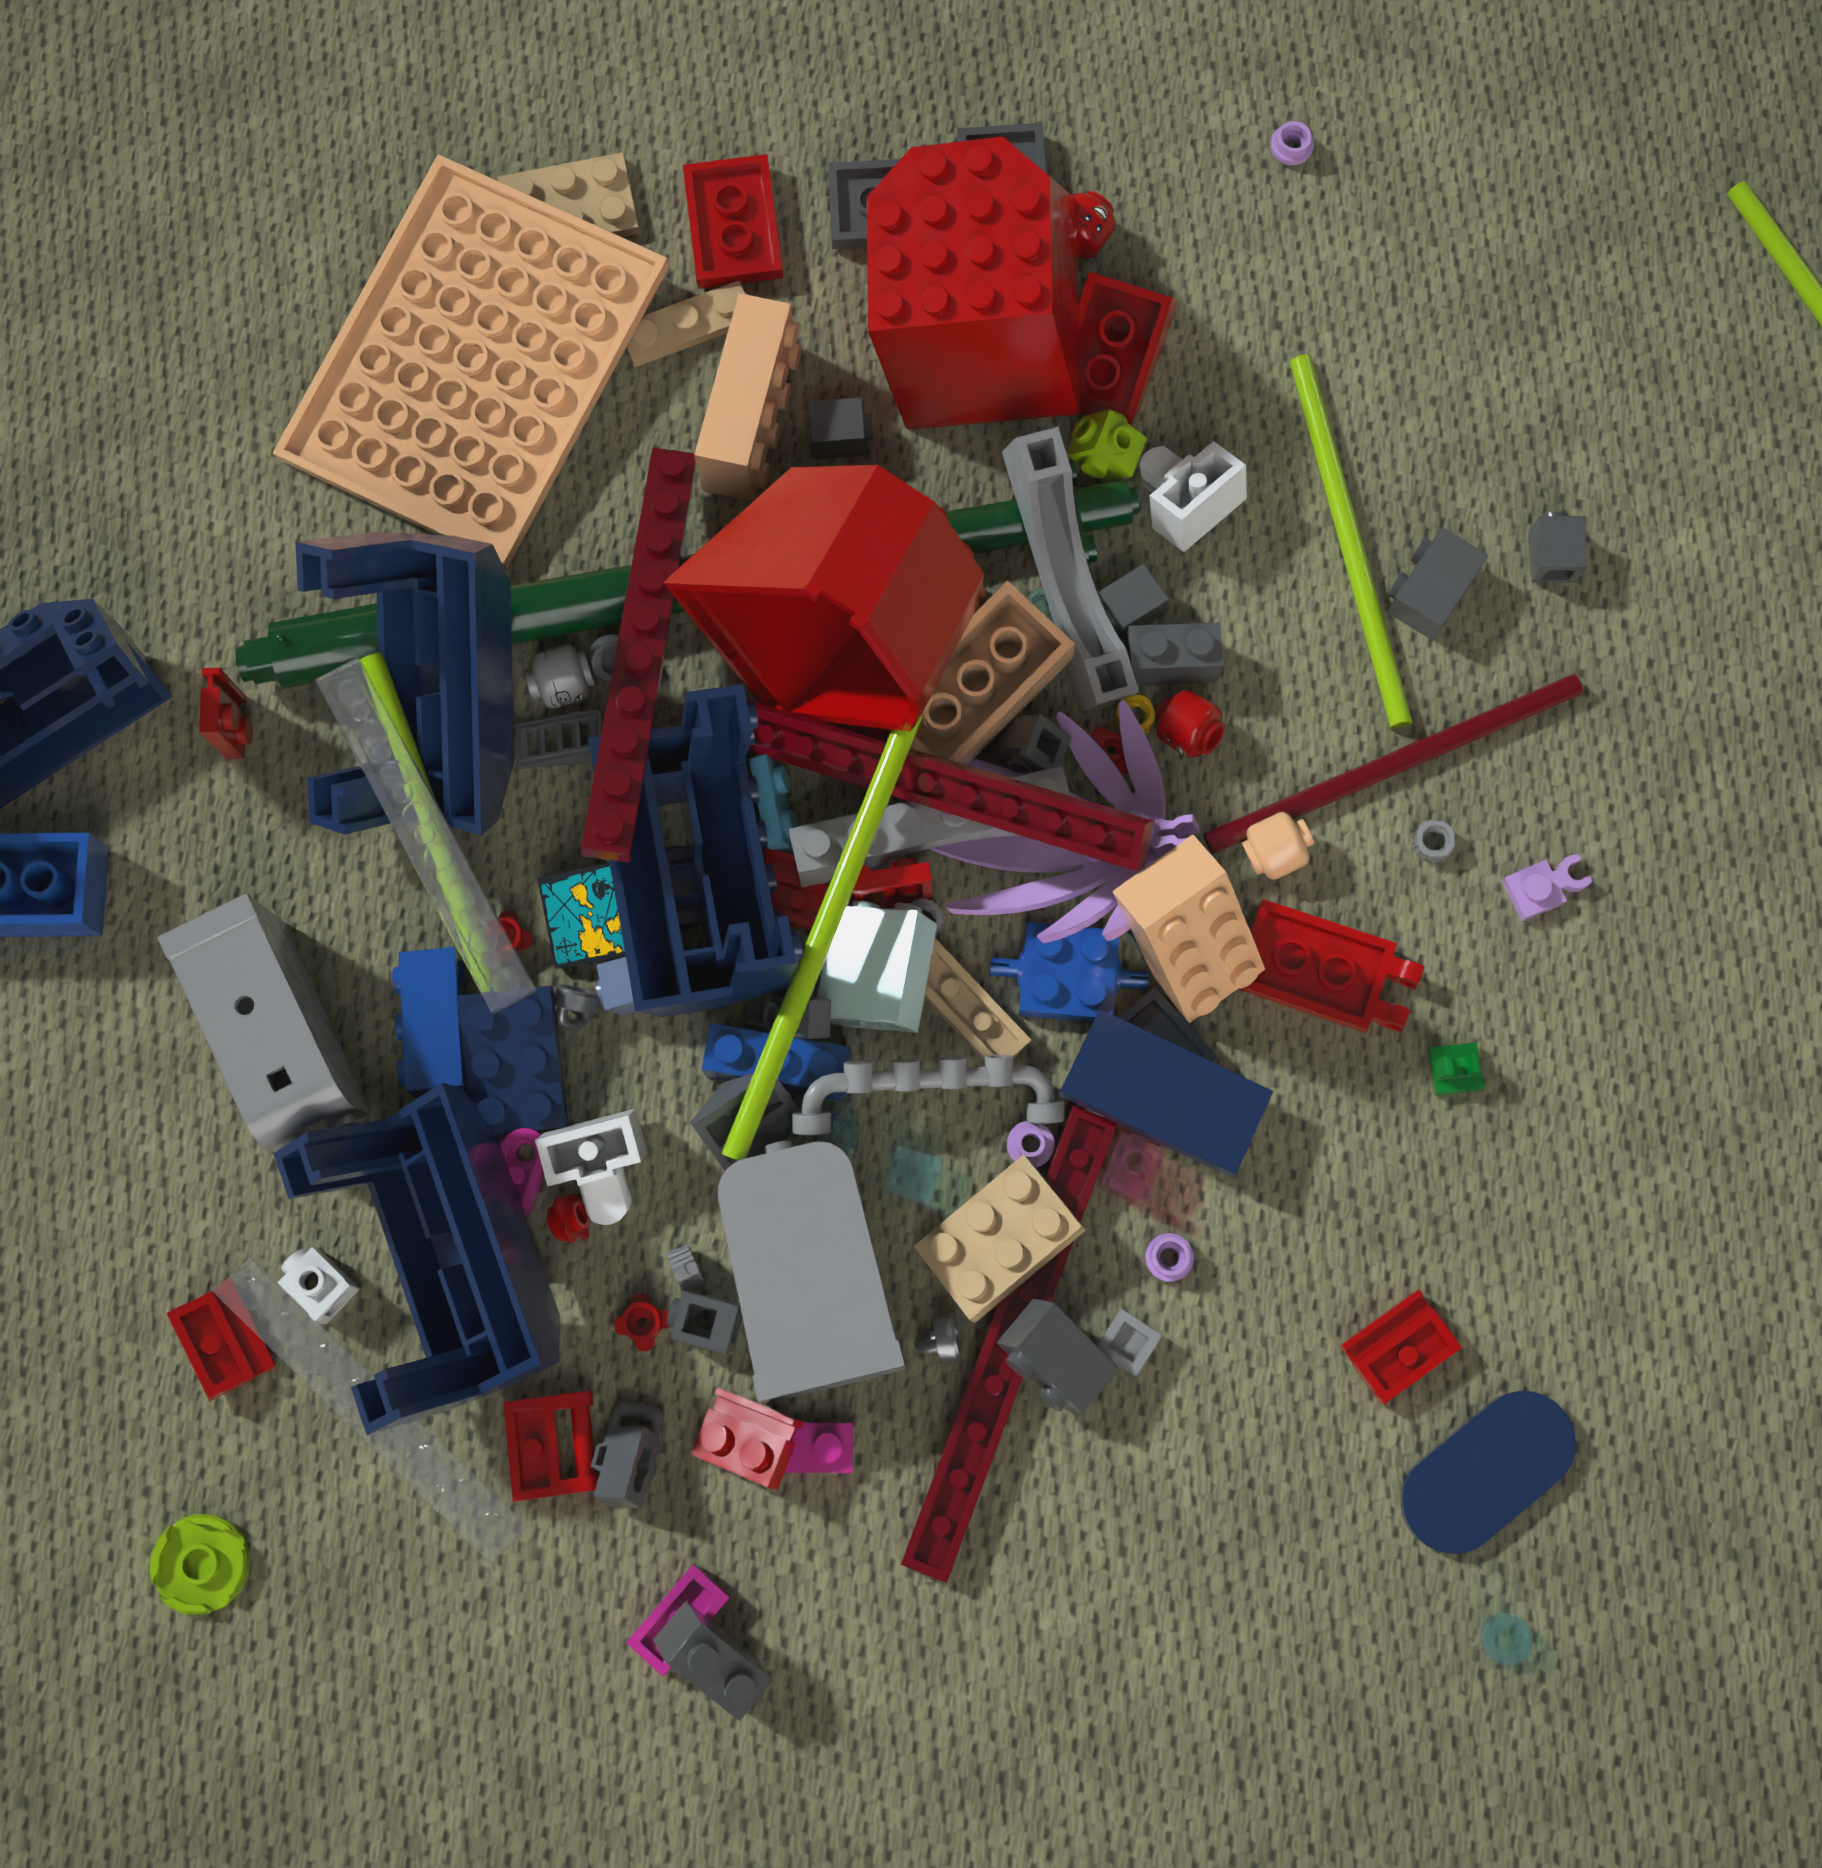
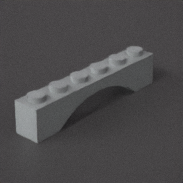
(1047, 507)
(902, 831)

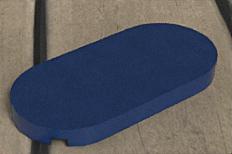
(1487, 1472)

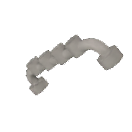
(908, 1076)

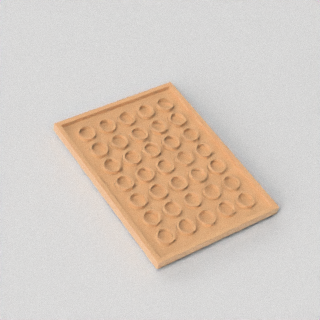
(472, 359)

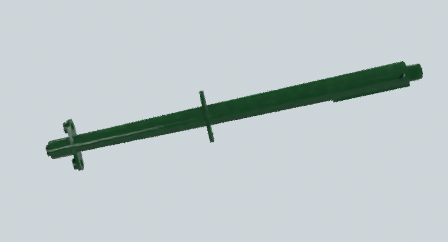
(316, 644)

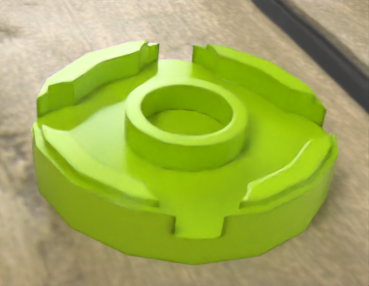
(211, 1552)

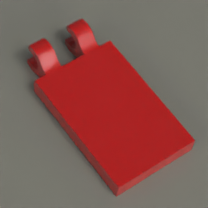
(1328, 969)

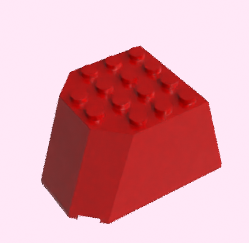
(974, 286)
(835, 595)

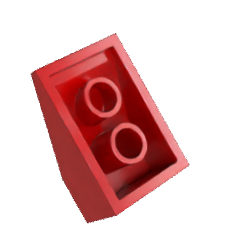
(1119, 343)

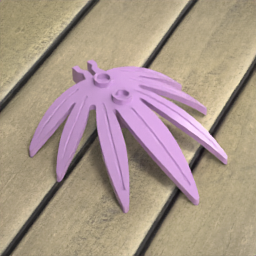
(1029, 855)

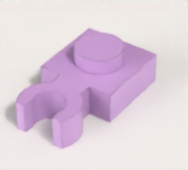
(1540, 888)

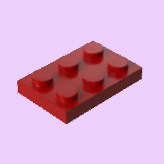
(732, 221)

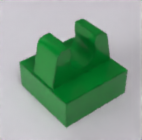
(1455, 1069)

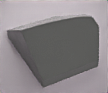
(719, 1113)

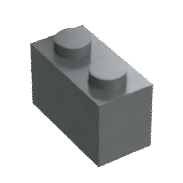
(1437, 582)
(1175, 653)
(1056, 1356)
(712, 1660)

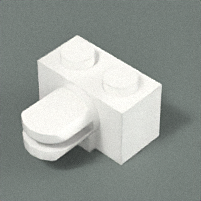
(1192, 491)
(595, 1157)

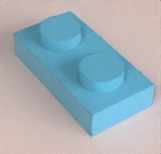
(773, 804)

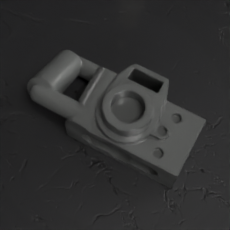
(813, 1024)
(628, 1454)

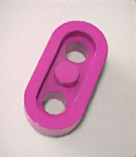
(525, 1175)

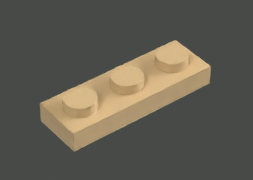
(684, 324)
(971, 1008)

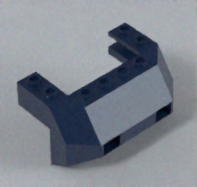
(449, 659)
(71, 688)
(711, 880)
(455, 1246)

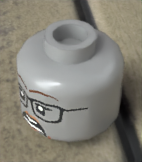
(560, 676)

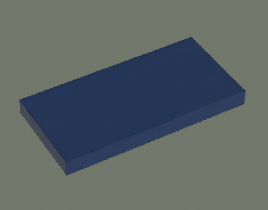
(1166, 1093)

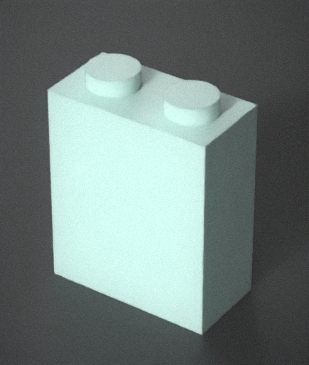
(878, 967)

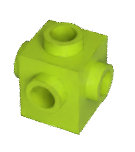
(1106, 446)

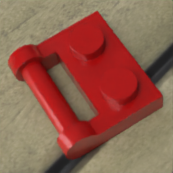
(899, 884)
(535, 1446)

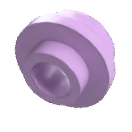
(1295, 132)
(1038, 1130)
(1184, 1253)

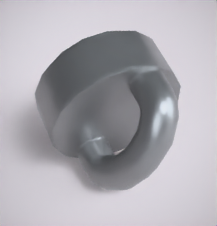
(602, 656)
(575, 999)
(946, 1337)

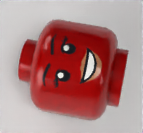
(1093, 222)
(1189, 724)

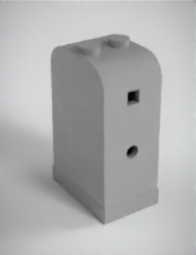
(264, 1022)
(805, 1271)

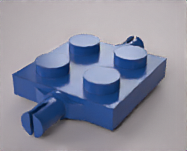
(1068, 975)

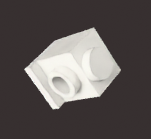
(333, 1286)

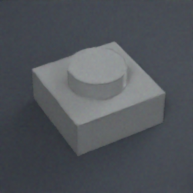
(1128, 1342)

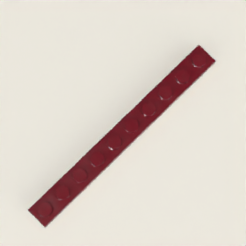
(639, 658)
(958, 789)
(993, 1382)

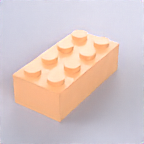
(747, 398)
(992, 676)
(1190, 928)

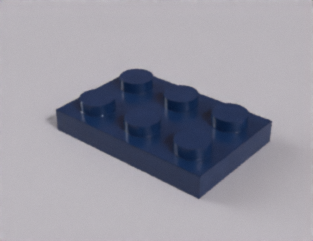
(514, 1062)

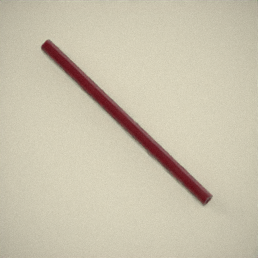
(1400, 760)

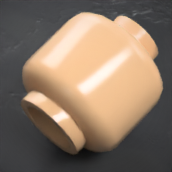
(1278, 845)

